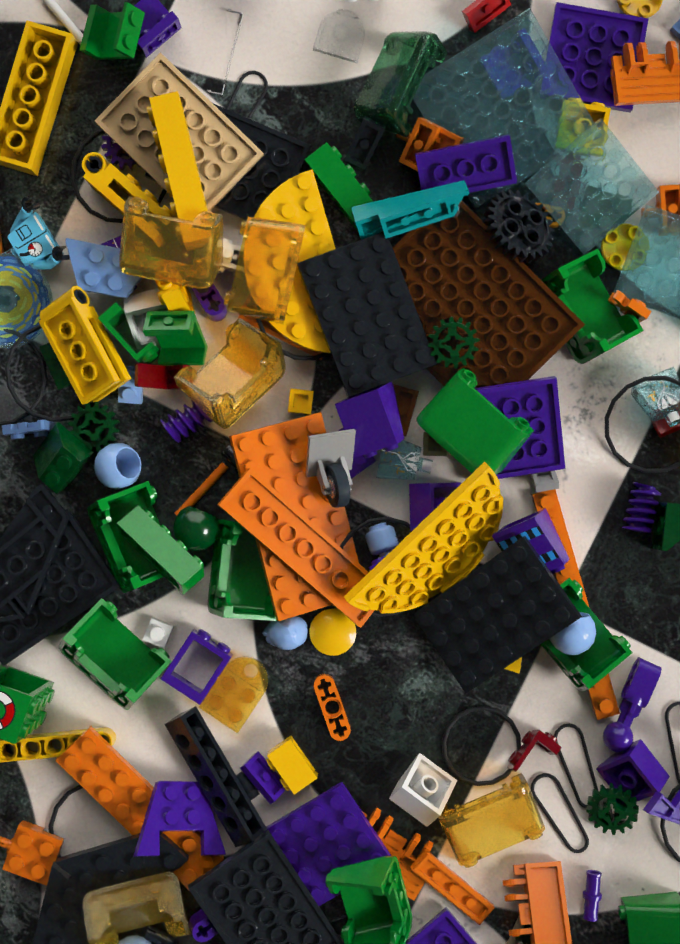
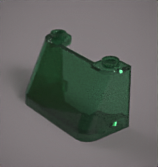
(397, 77)

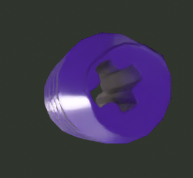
(185, 421)
(642, 508)

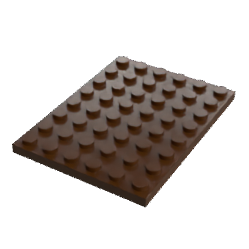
(461, 274)

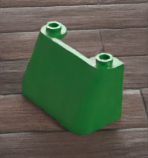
(586, 296)
(472, 426)
(124, 560)
(237, 576)
(113, 655)
(597, 661)
(373, 901)
(652, 918)

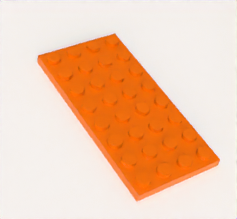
(280, 458)

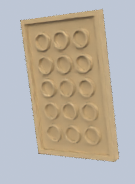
(218, 145)

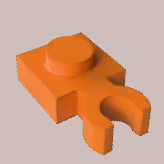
(630, 306)

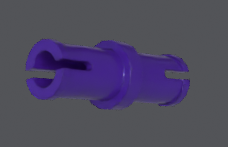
(592, 895)

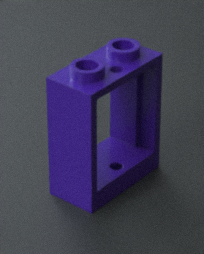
(185, 686)

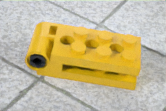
(109, 181)
(83, 346)

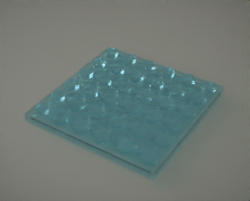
(506, 87)

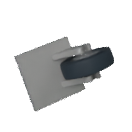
(330, 461)

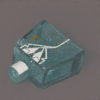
(659, 398)
(402, 462)

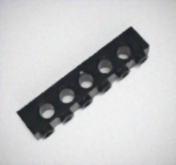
(216, 777)

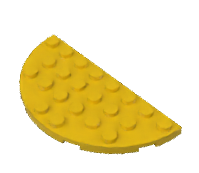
(301, 203)
(437, 550)

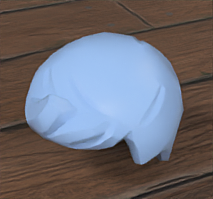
(286, 633)

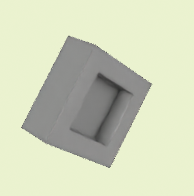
(545, 481)

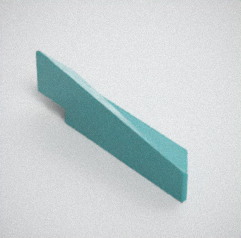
(409, 210)

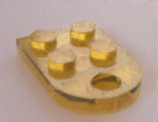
(235, 693)

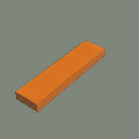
(452, 887)

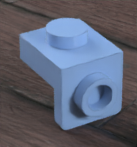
(128, 392)

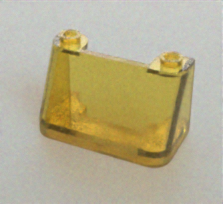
(170, 247)
(265, 269)
(234, 375)
(492, 822)
(135, 906)

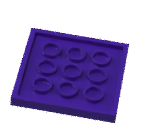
(587, 41)
(538, 404)
(326, 836)

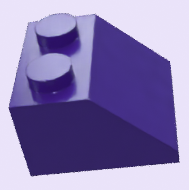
(426, 498)
(634, 770)

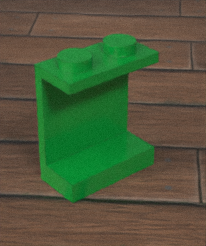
(112, 34)
(112, 319)
(178, 336)

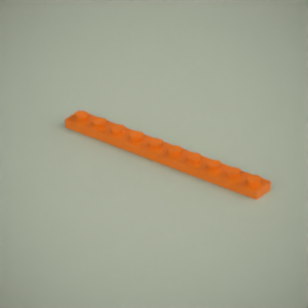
(602, 693)

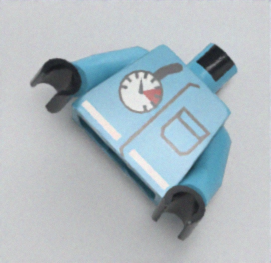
(33, 238)

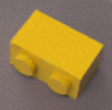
(291, 765)

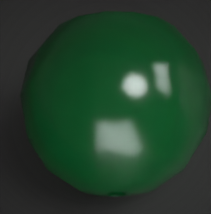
(196, 528)

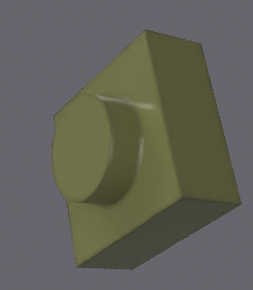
(431, 447)

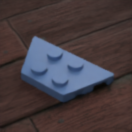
(98, 269)

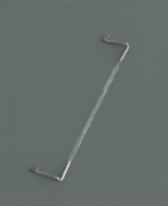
(232, 52)

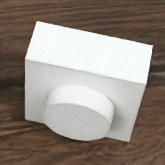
(158, 633)

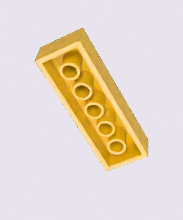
(34, 95)
(177, 156)

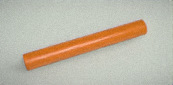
(204, 487)

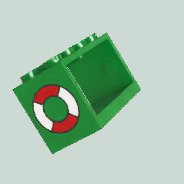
(22, 703)

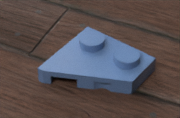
(18, 430)

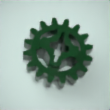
(452, 331)
(91, 416)
(623, 804)

